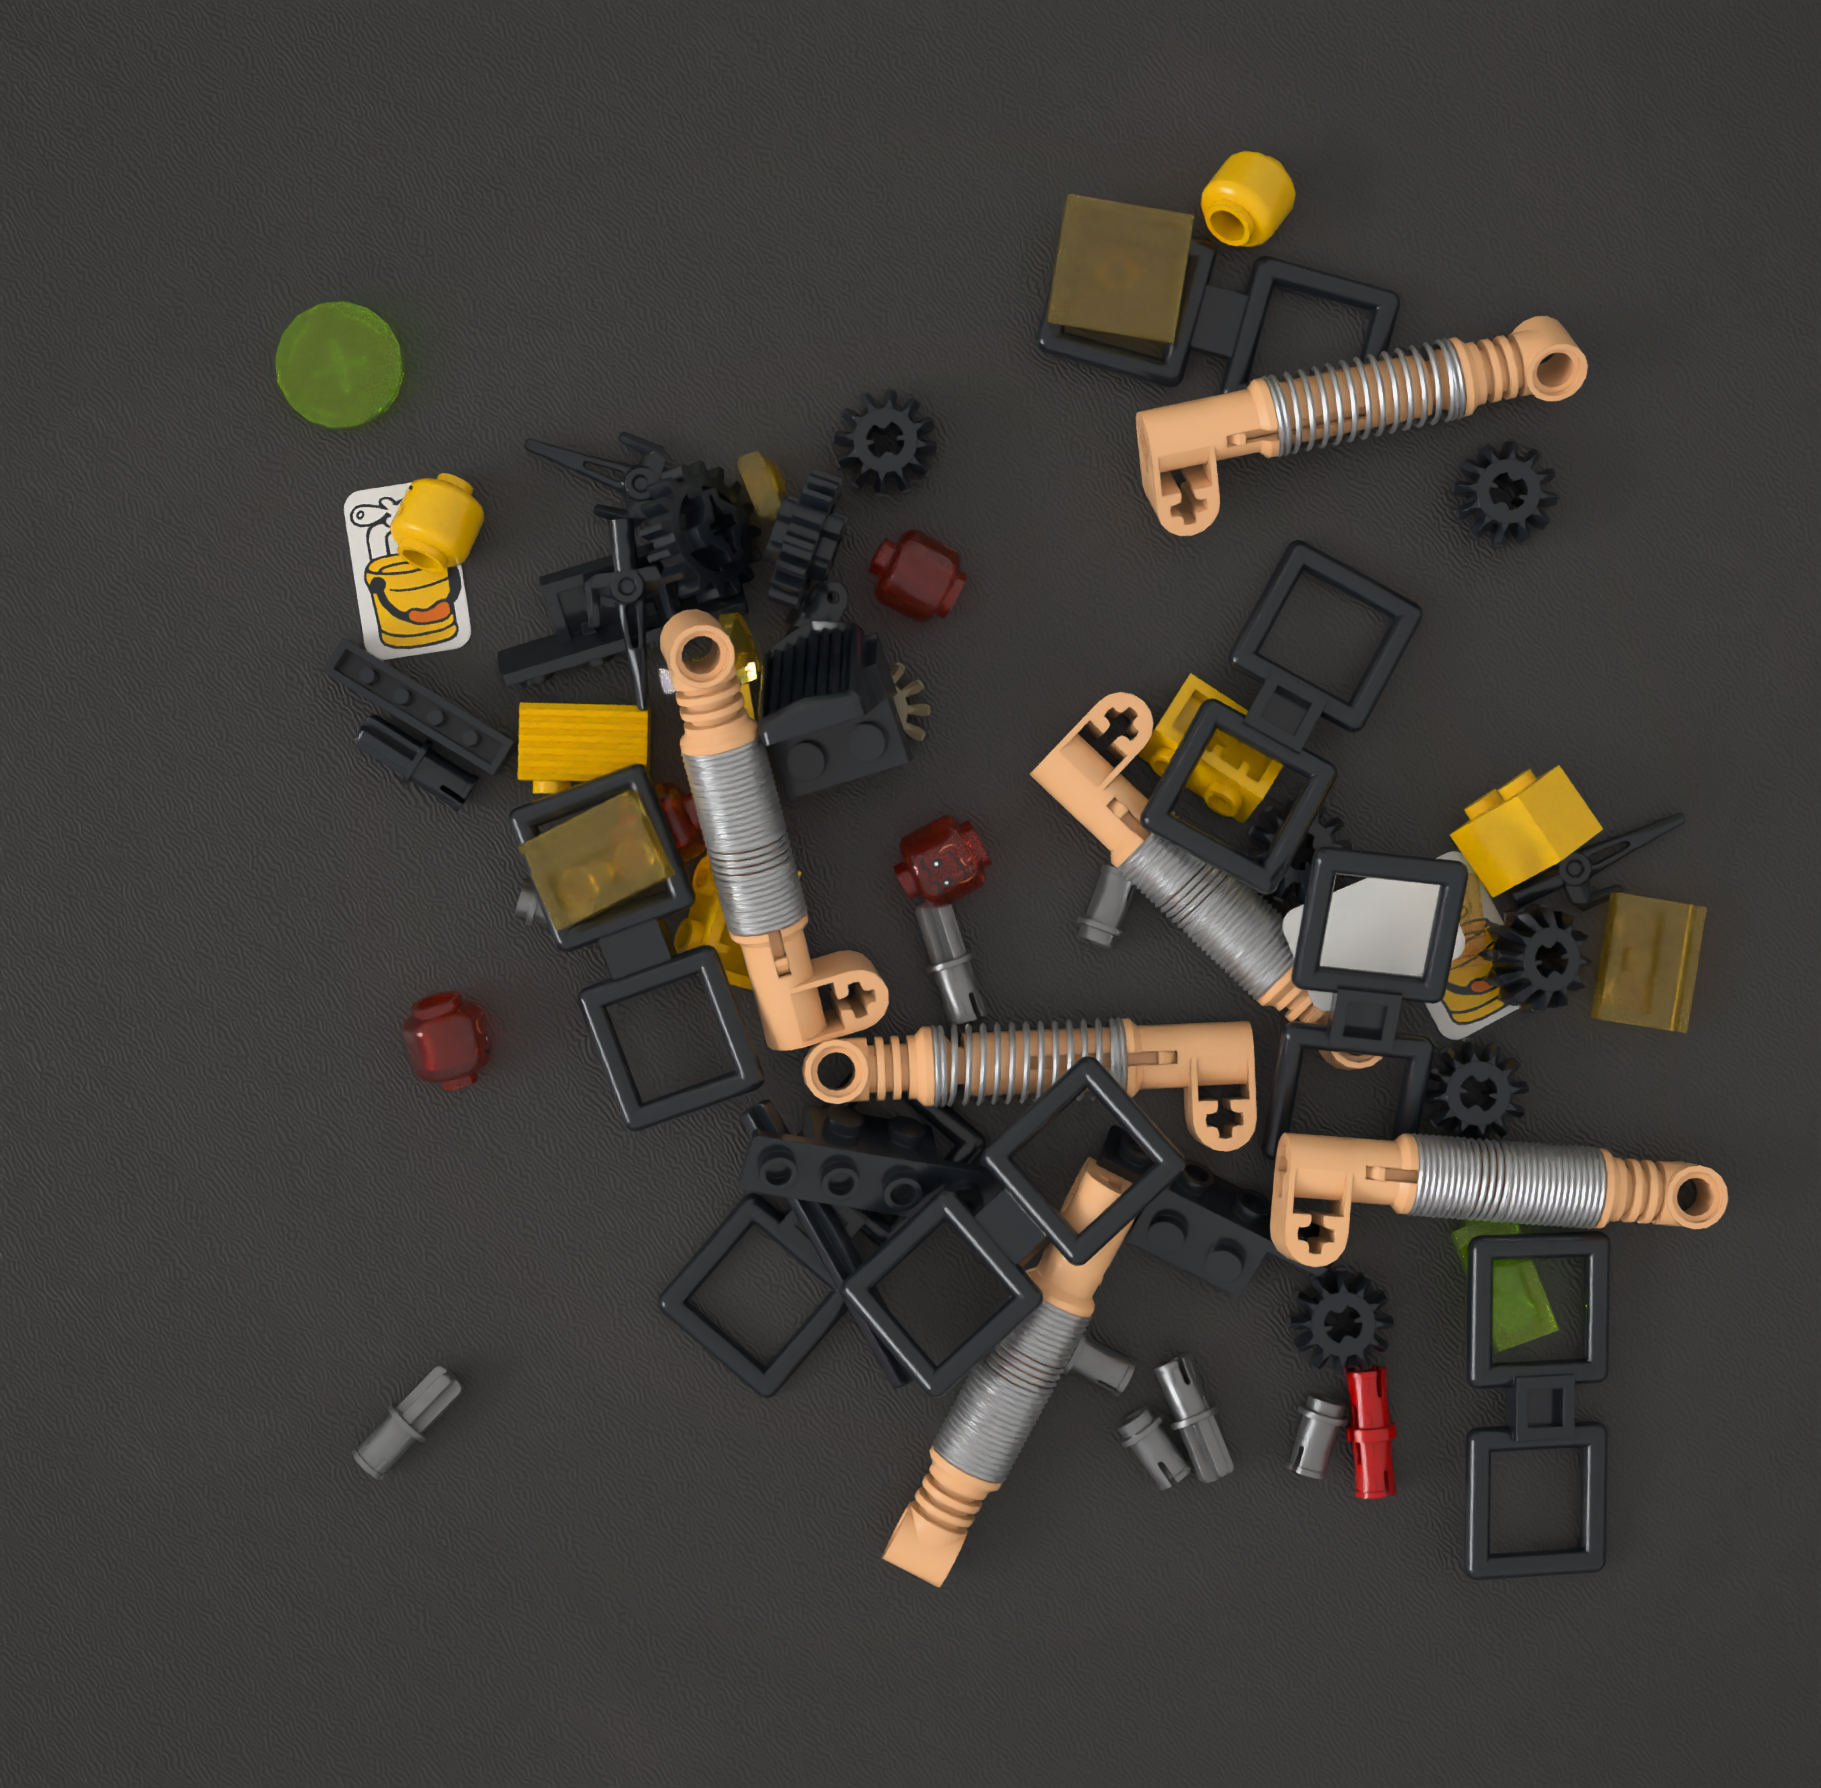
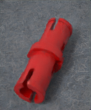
(1371, 1432)

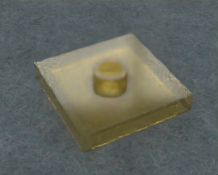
(1119, 269)

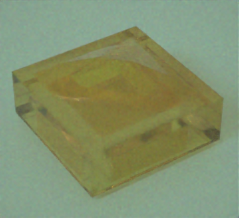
(763, 483)

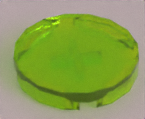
(339, 365)

